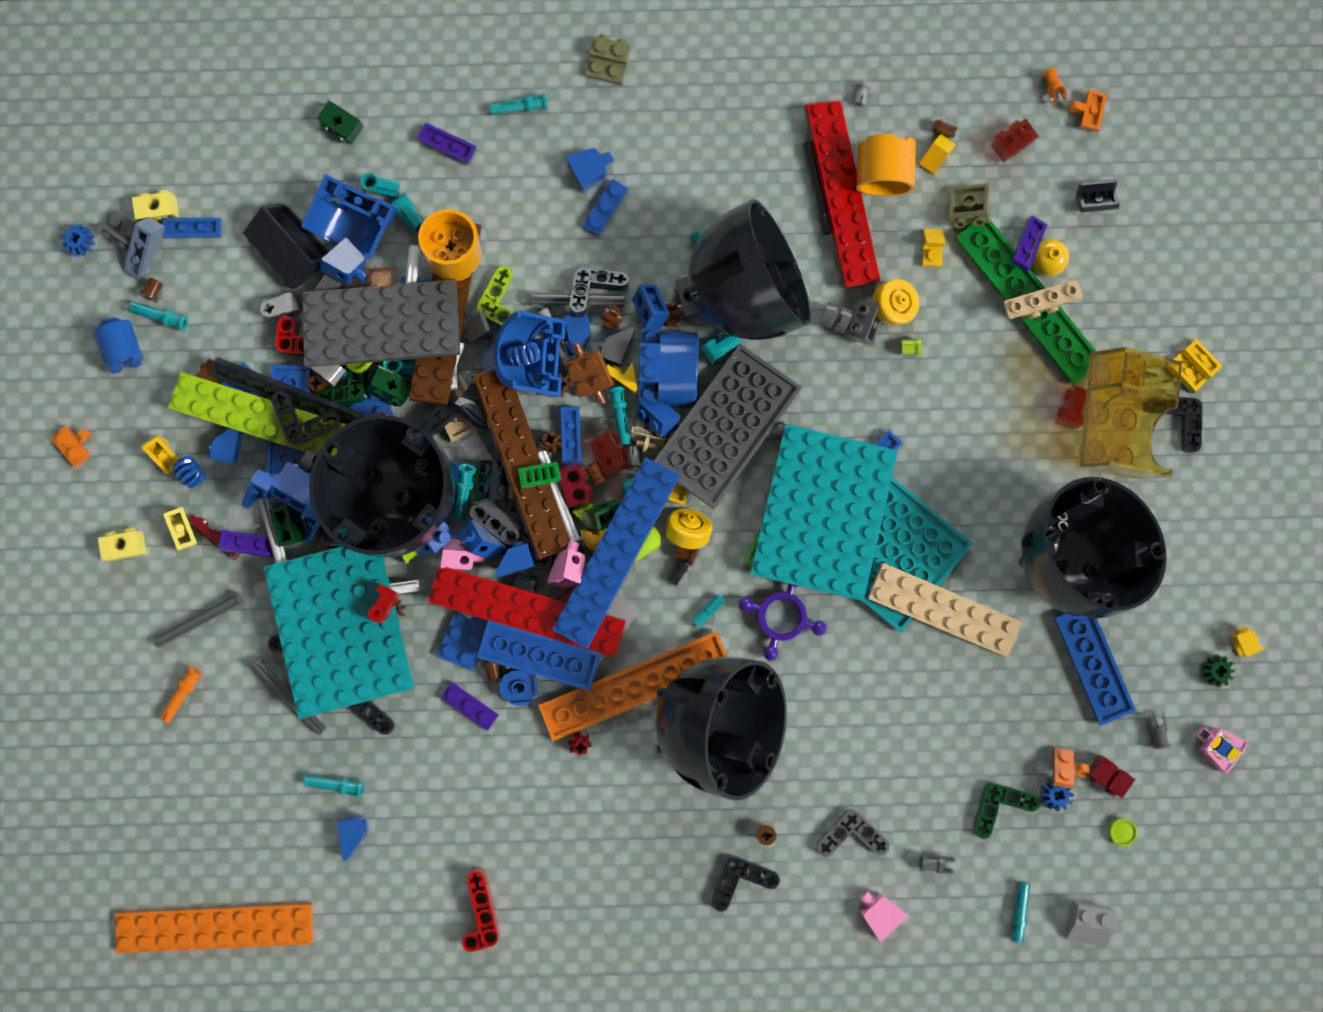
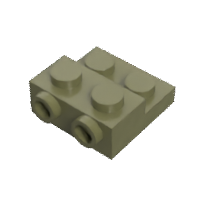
(608, 59)
(969, 205)

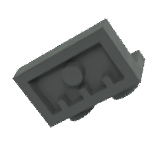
(119, 227)

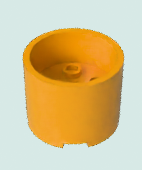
(886, 165)
(450, 230)

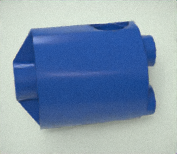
(118, 344)

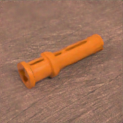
(185, 686)

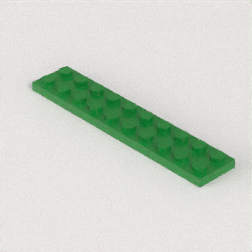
(1052, 331)

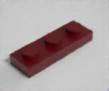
(201, 526)

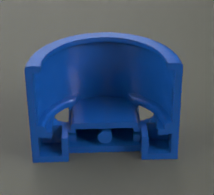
(357, 218)
(523, 328)
(671, 365)
(290, 487)

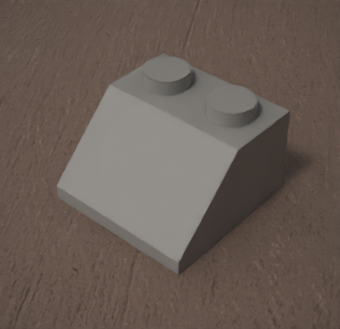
(1090, 923)

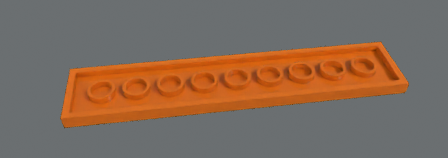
(625, 688)
(214, 928)

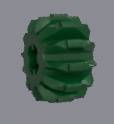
(1220, 677)

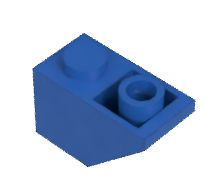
(578, 331)
(658, 417)

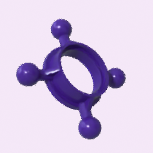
(770, 652)

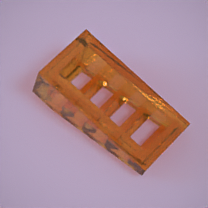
(383, 277)

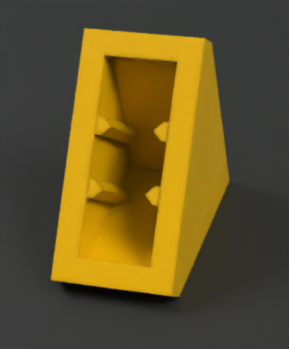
(937, 154)

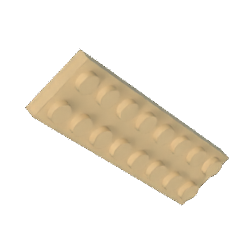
(944, 610)

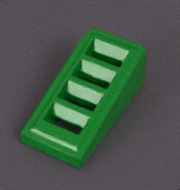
(550, 470)

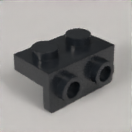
(1097, 196)
(492, 481)

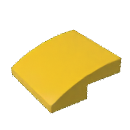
(1197, 365)

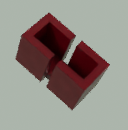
(1109, 776)

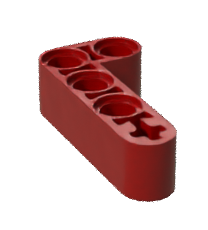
(291, 335)
(480, 907)

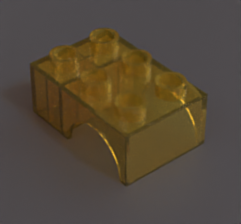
(1122, 406)

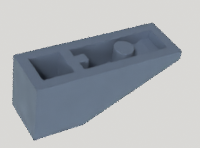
(143, 246)

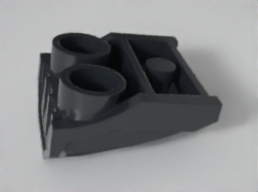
(470, 408)

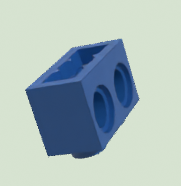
(650, 306)

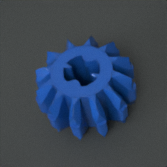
(77, 240)
(523, 354)
(189, 472)
(1053, 801)

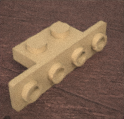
(1043, 300)

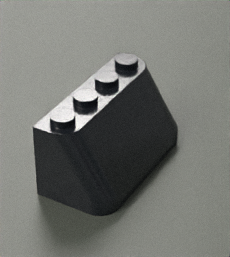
(285, 244)

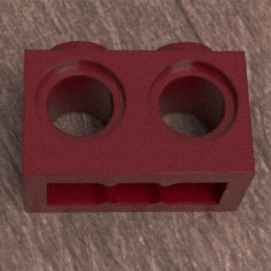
(569, 485)

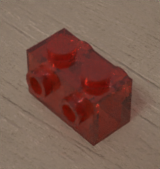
(1014, 140)
(1071, 412)
(610, 453)

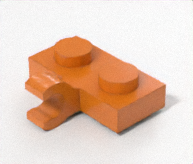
(1091, 110)
(72, 445)
(1064, 768)

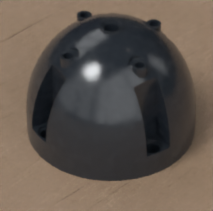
(747, 276)
(354, 504)
(1093, 549)
(723, 725)

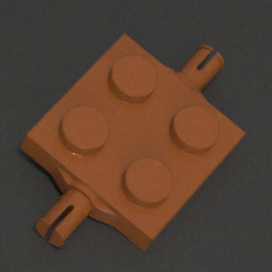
(589, 373)

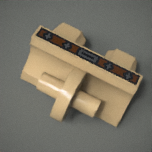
(645, 437)

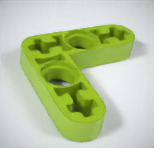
(494, 301)

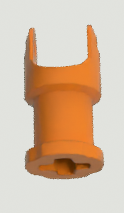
(1054, 84)

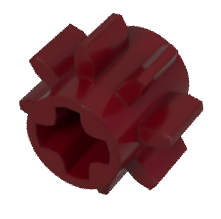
(579, 743)

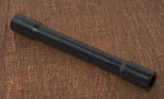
(810, 158)

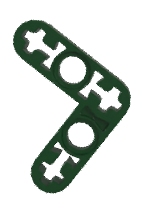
(349, 390)
(1000, 797)

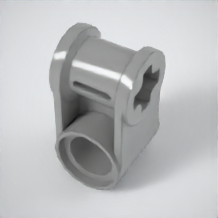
(282, 306)
(330, 374)

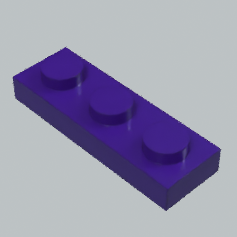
(447, 143)
(1029, 243)
(245, 544)
(469, 706)

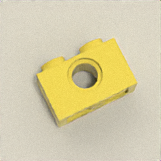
(144, 203)
(180, 529)
(133, 546)

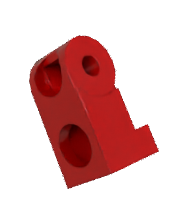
(384, 604)

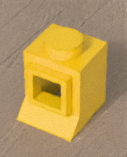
(1245, 642)

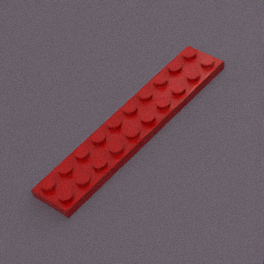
(840, 194)
(514, 607)

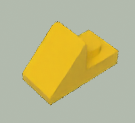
(932, 247)
(627, 380)
(161, 453)

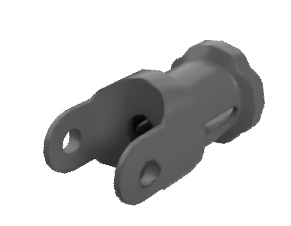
(1159, 734)
(935, 864)

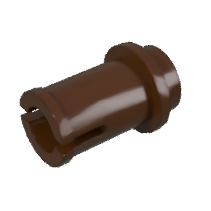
(944, 128)

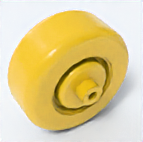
(896, 302)
(688, 528)

